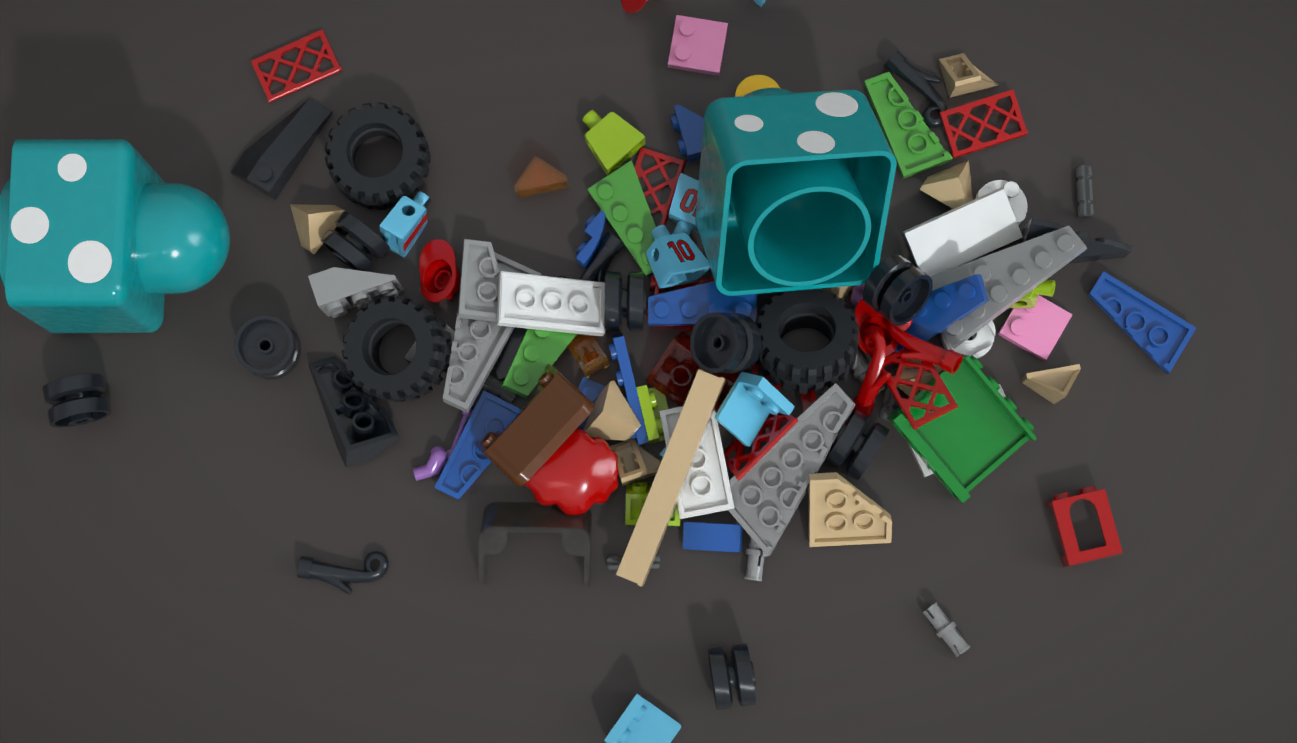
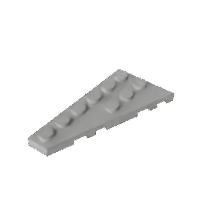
(1010, 276)
(476, 350)
(779, 480)

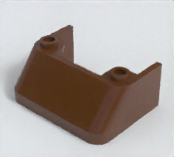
(537, 428)

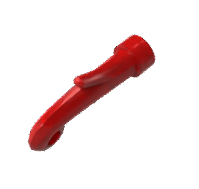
(947, 359)
(873, 380)

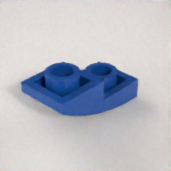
(594, 232)
(712, 536)

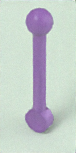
(460, 430)

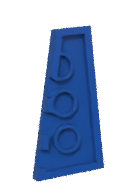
(689, 304)
(946, 307)
(1144, 321)
(625, 377)
(466, 459)

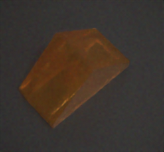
(539, 178)
(588, 355)

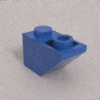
(690, 131)

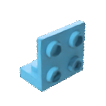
(749, 406)
(643, 724)

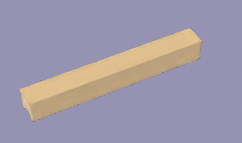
(670, 477)

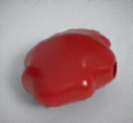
(576, 474)

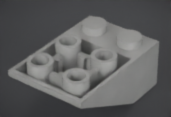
(344, 289)

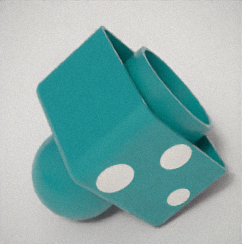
(793, 190)
(101, 237)

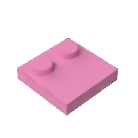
(697, 45)
(1036, 328)

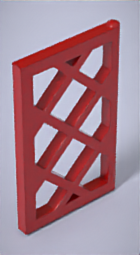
(301, 45)
(965, 110)
(672, 183)
(905, 404)
(755, 455)

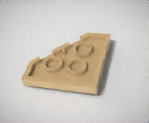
(844, 514)

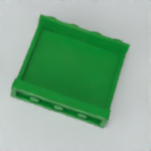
(970, 439)

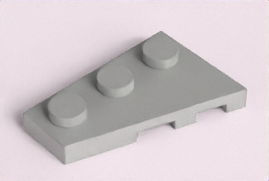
(478, 282)

